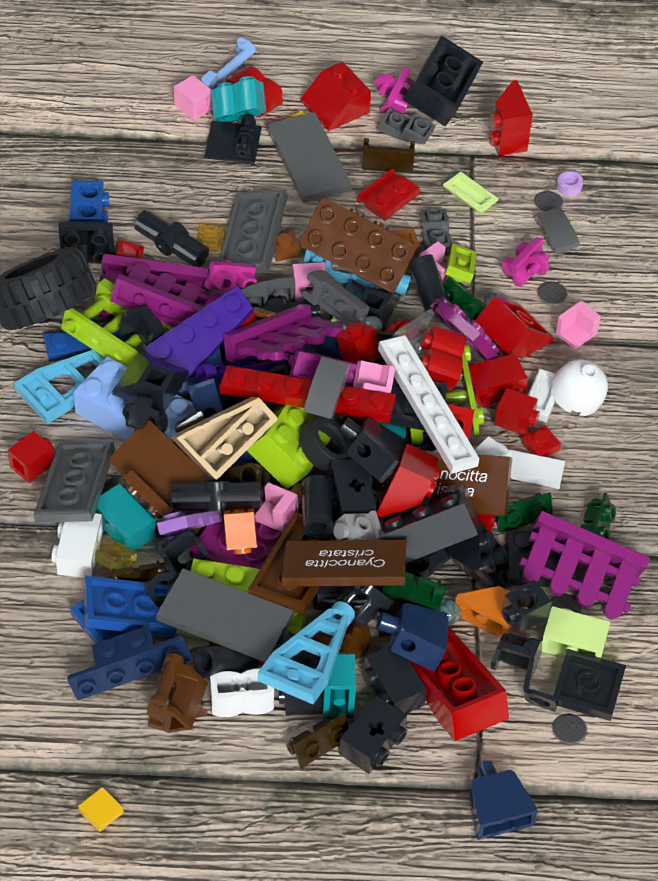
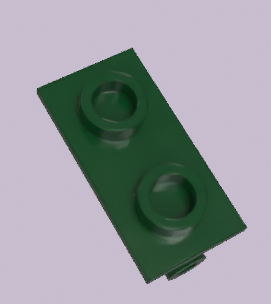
(463, 299)
(525, 511)
(599, 516)
(418, 591)

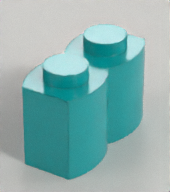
(236, 100)

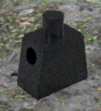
(373, 446)

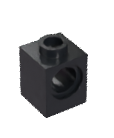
(526, 596)

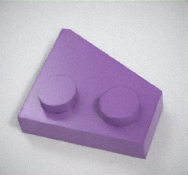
(178, 521)

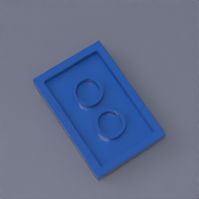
(122, 606)

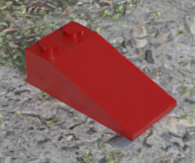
(463, 691)

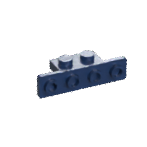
(125, 660)

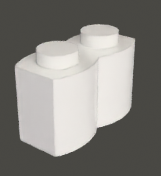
(238, 693)

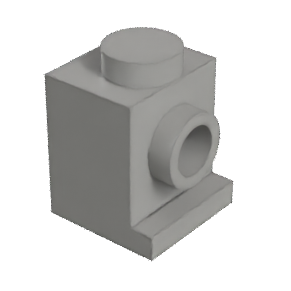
(358, 527)

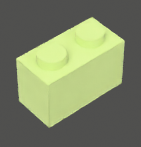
(574, 632)

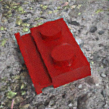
(388, 194)

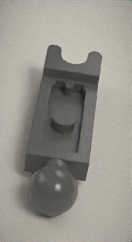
(338, 301)

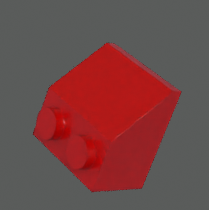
(337, 97)
(511, 122)
(513, 328)
(410, 481)

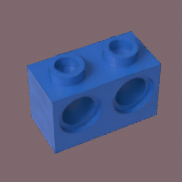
(88, 201)

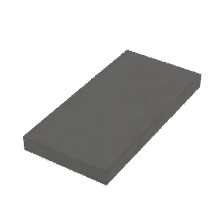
(309, 157)
(254, 228)
(74, 482)
(225, 615)

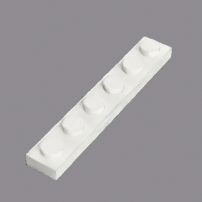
(429, 405)

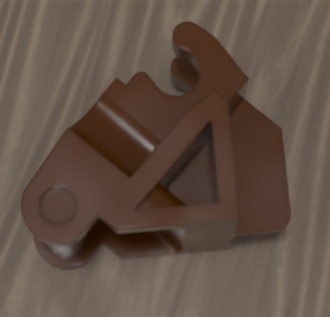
(177, 697)

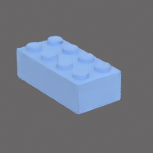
(97, 404)

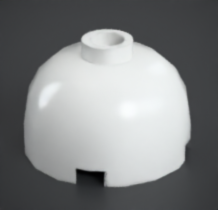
(580, 387)

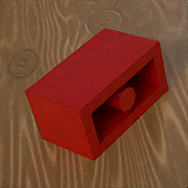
(494, 376)

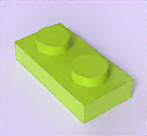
(461, 263)

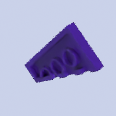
(202, 333)

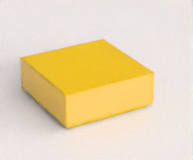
(100, 809)

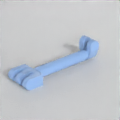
(244, 51)

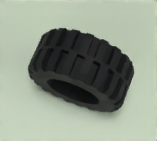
(44, 287)

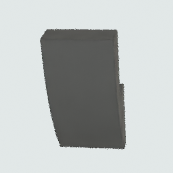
(404, 128)
(435, 228)
(558, 230)
(262, 292)
(326, 387)

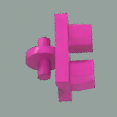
(387, 85)
(529, 261)
(228, 275)

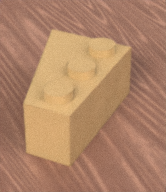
(225, 436)

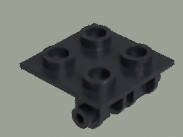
(234, 140)

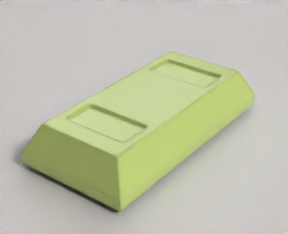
(470, 192)

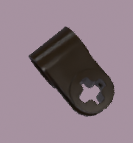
(251, 473)

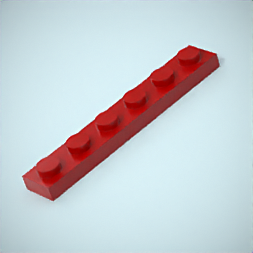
(295, 390)

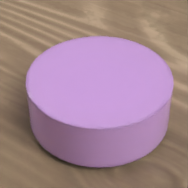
(570, 183)

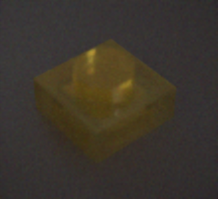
(211, 236)
(115, 556)

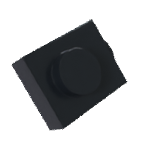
(142, 323)

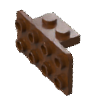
(357, 244)
(152, 467)

